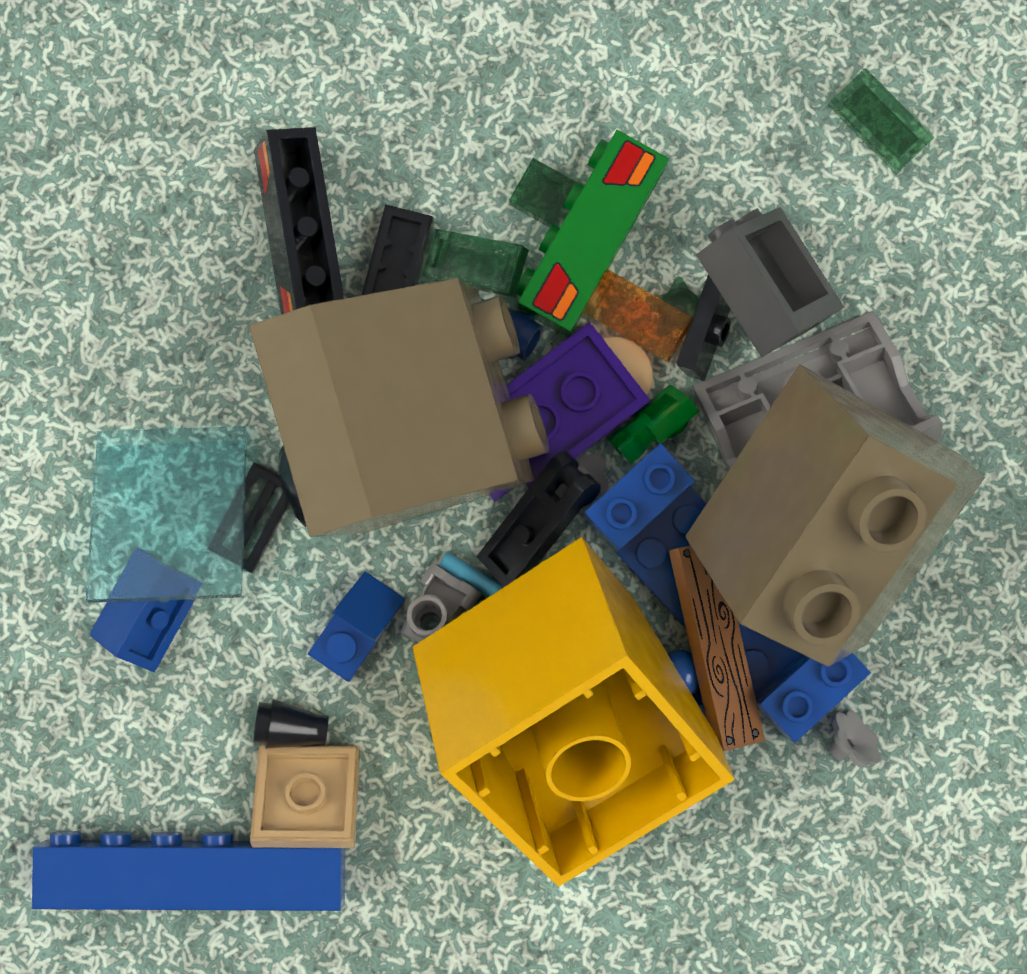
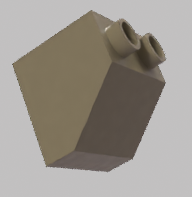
(397, 404)
(827, 518)

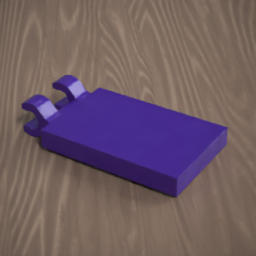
(579, 394)

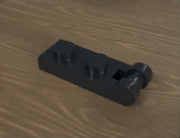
(538, 519)

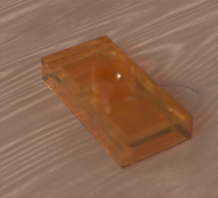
(638, 315)

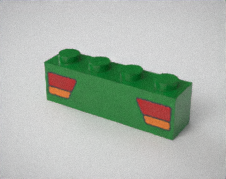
(591, 232)

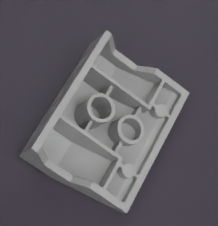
(860, 363)

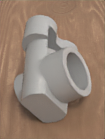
(442, 597)

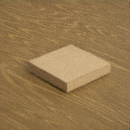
(306, 797)

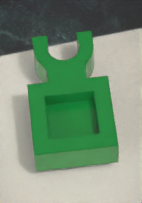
(660, 419)

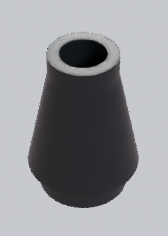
(288, 726)

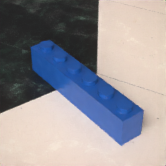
(183, 874)

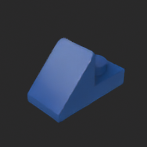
(356, 626)

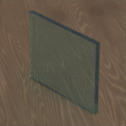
(167, 515)

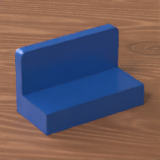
(140, 629)

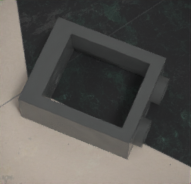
(768, 278)

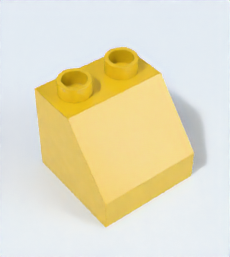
(566, 715)

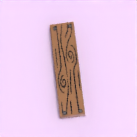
(716, 654)

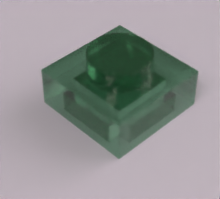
(541, 193)

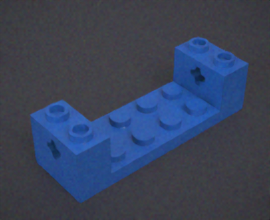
(650, 516)

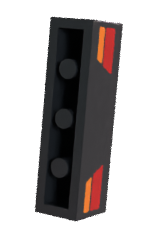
(297, 218)

